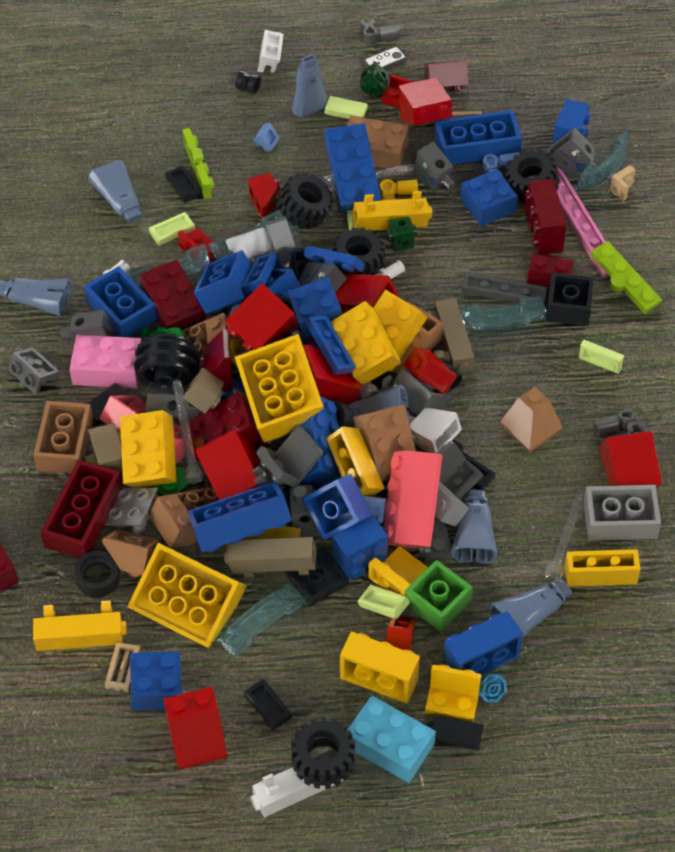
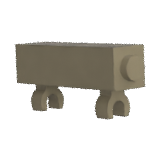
(455, 338)
(272, 555)

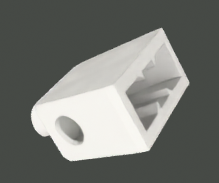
(434, 429)

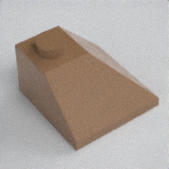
(532, 420)
(130, 550)

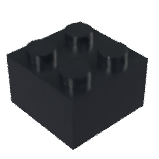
(569, 299)

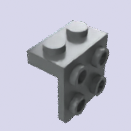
(292, 459)
(457, 471)

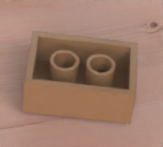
(386, 140)
(385, 433)
(62, 436)

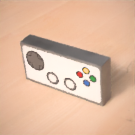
(387, 59)

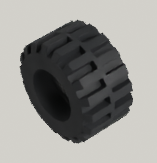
(530, 164)
(305, 200)
(361, 243)
(323, 771)

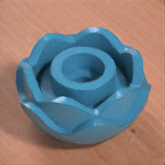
(492, 687)

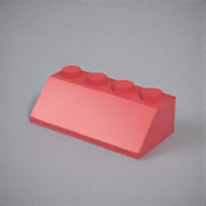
(129, 405)
(412, 498)

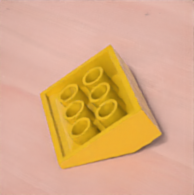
(279, 387)
(186, 595)

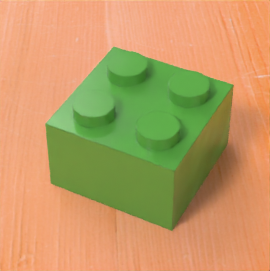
(439, 595)

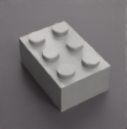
(622, 512)

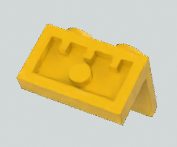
(396, 572)
(453, 693)

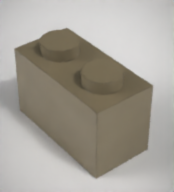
(204, 391)
(107, 446)

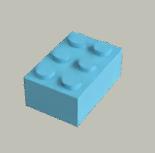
(391, 739)

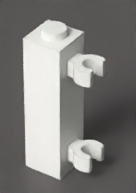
(285, 788)

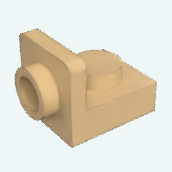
(622, 181)

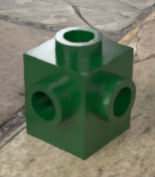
(374, 80)
(401, 234)

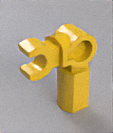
(389, 188)

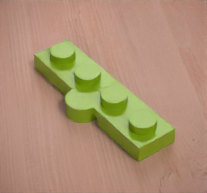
(196, 158)
(625, 277)

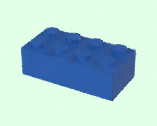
(475, 136)
(351, 165)
(319, 428)
(239, 516)

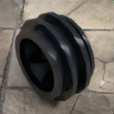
(166, 359)

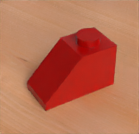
(263, 193)
(430, 369)
(401, 632)

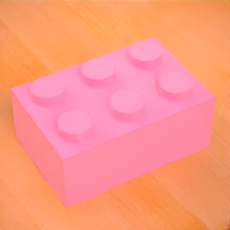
(104, 361)

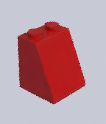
(424, 102)
(363, 288)
(260, 319)
(330, 386)
(631, 460)
(229, 464)
(195, 727)

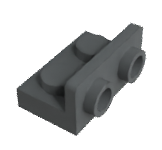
(32, 369)
(440, 544)

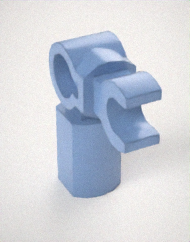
(492, 162)

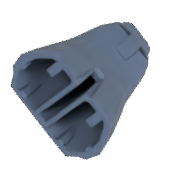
(310, 90)
(115, 185)
(46, 294)
(389, 398)
(475, 531)
(534, 605)

